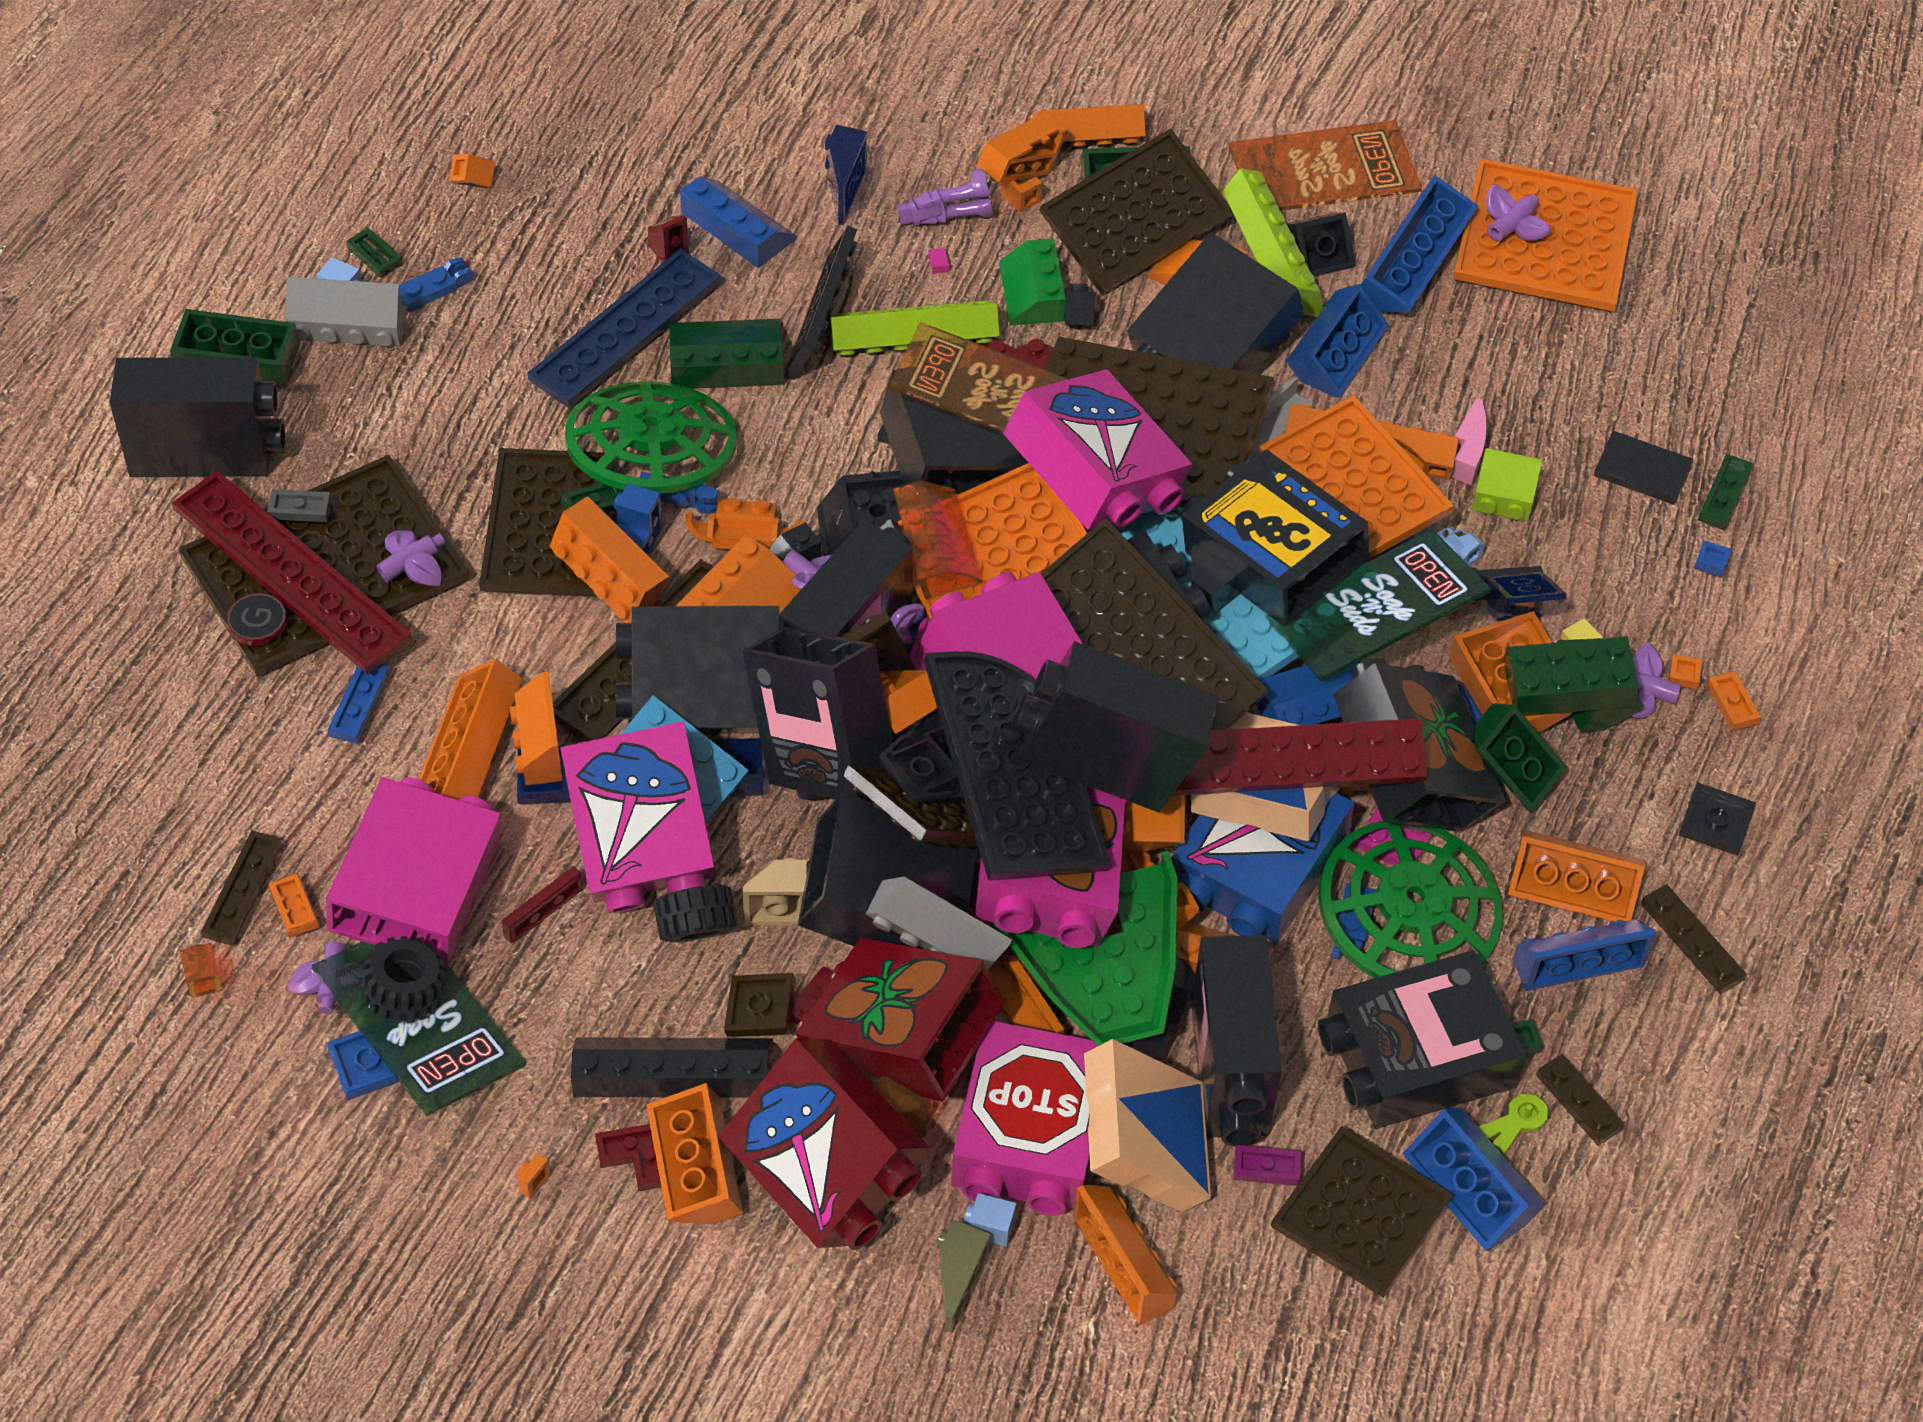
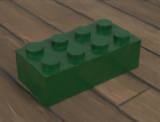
(239, 336)
(1571, 676)

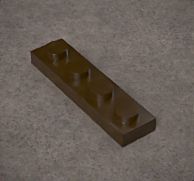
(241, 888)
(1693, 939)

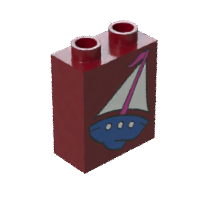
(825, 1144)

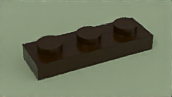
(1580, 1099)

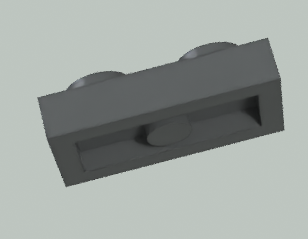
(299, 505)

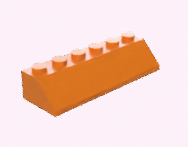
(470, 730)

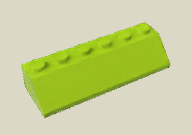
(1270, 236)
(898, 325)

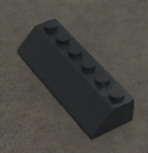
(667, 1066)

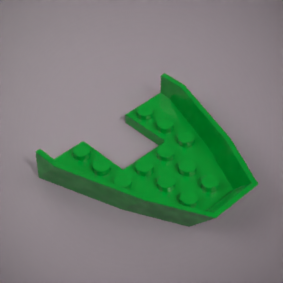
(1126, 981)

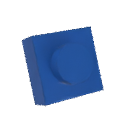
(1712, 558)

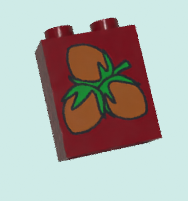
(906, 1014)

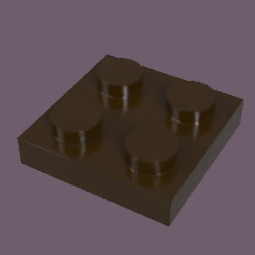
(760, 1005)

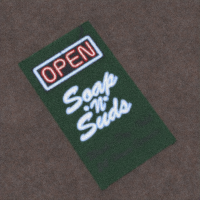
(1382, 604)
(432, 1058)

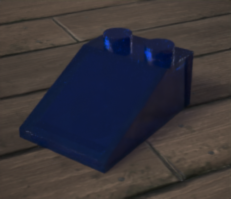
(845, 166)
(1522, 594)

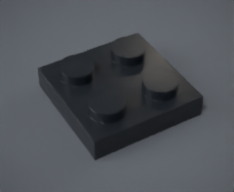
(1717, 818)

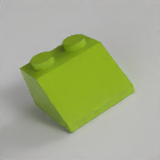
(1507, 484)

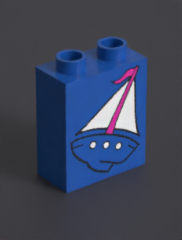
(1257, 874)

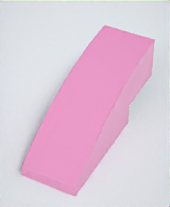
(1470, 444)

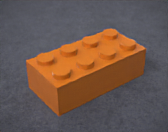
(607, 559)

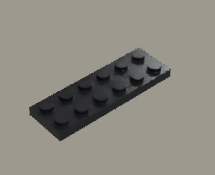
(821, 303)

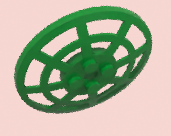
(634, 432)
(1398, 908)

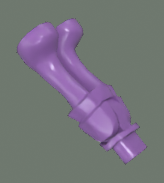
(931, 207)

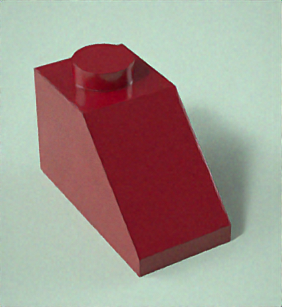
(668, 236)

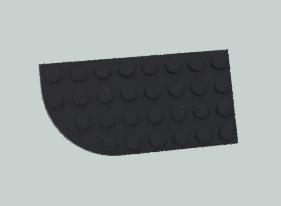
(1020, 814)

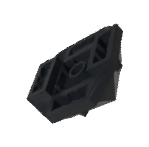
(854, 499)

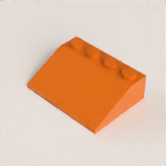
(745, 577)
(1481, 661)

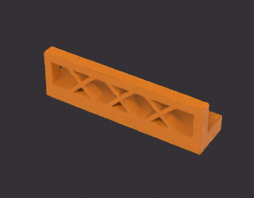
(1023, 1000)

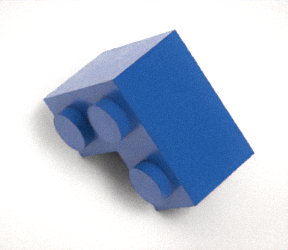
(639, 515)

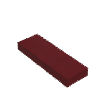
(542, 904)

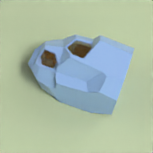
(1466, 545)

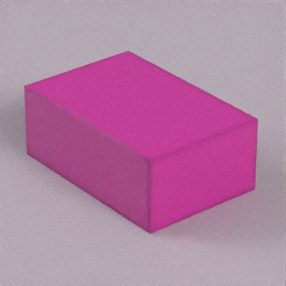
(938, 260)

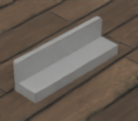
(1276, 414)

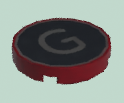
(256, 619)

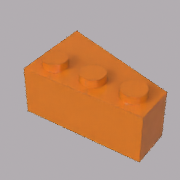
(1024, 150)

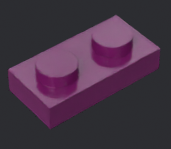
(1267, 1165)

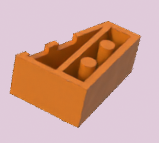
(907, 697)

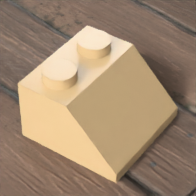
(775, 893)

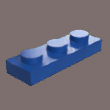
(358, 704)

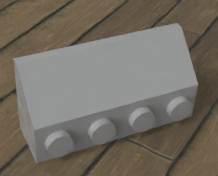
(345, 311)
(933, 922)

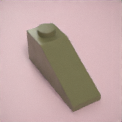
(960, 1261)

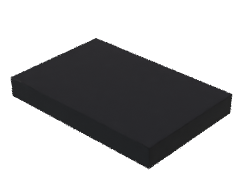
(1643, 467)

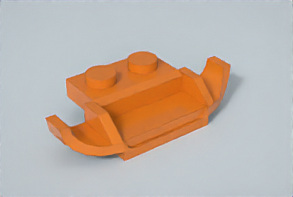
(737, 519)

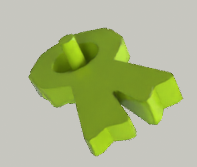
(1525, 1114)

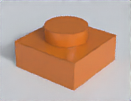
(1685, 671)
(533, 1175)

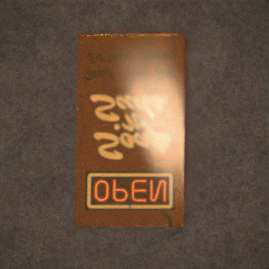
(1331, 164)
(966, 377)

